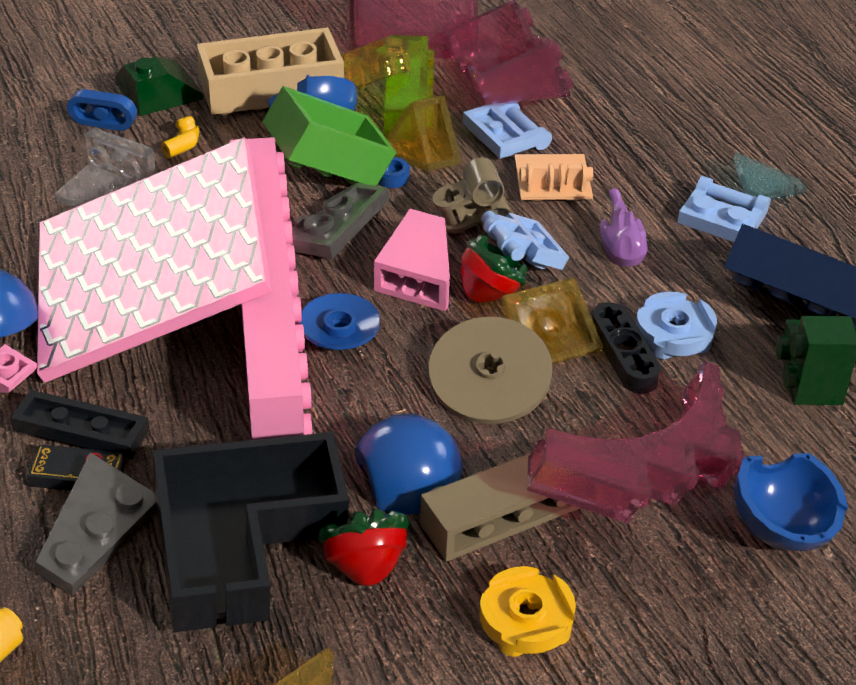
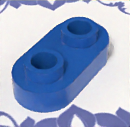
(105, 109)

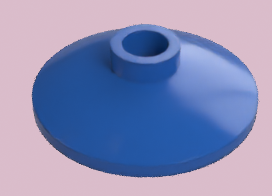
(340, 321)

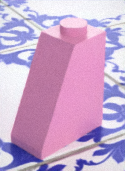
(415, 262)

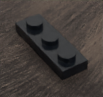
(80, 423)

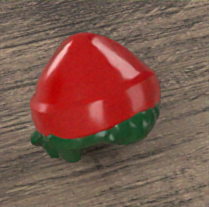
(488, 272)
(366, 545)

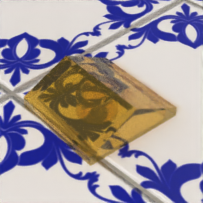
(557, 317)

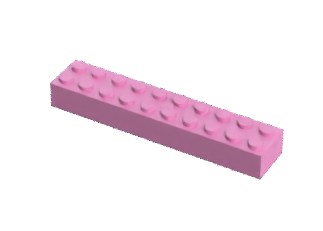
(273, 319)

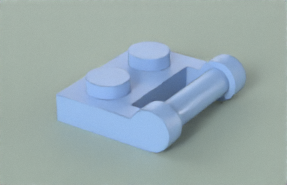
(505, 129)
(718, 217)

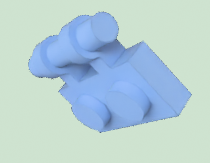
(523, 236)

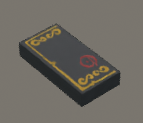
(60, 466)

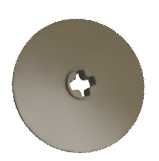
(474, 393)

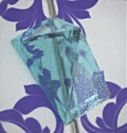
(764, 180)

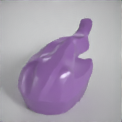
(625, 236)

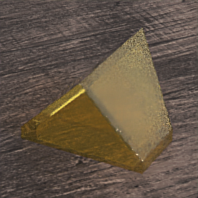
(425, 135)

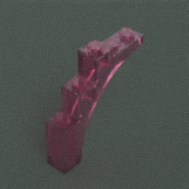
(624, 473)

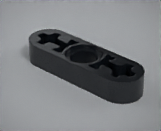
(623, 361)

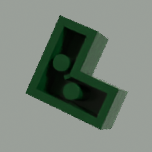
(818, 358)

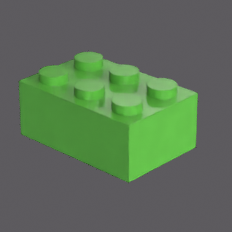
(328, 137)

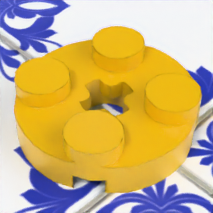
(525, 633)

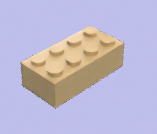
(252, 69)

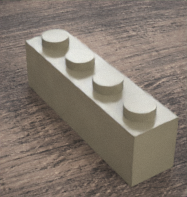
(485, 509)

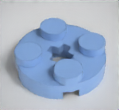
(693, 330)

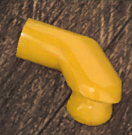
(185, 139)

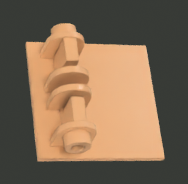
(553, 177)

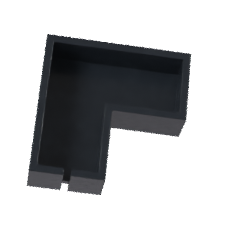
(226, 504)

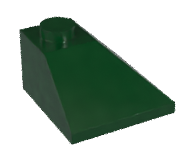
(156, 84)

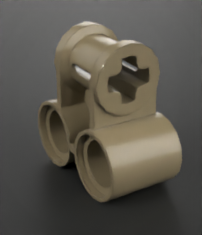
(472, 197)

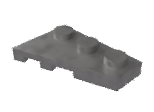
(339, 221)
(93, 524)

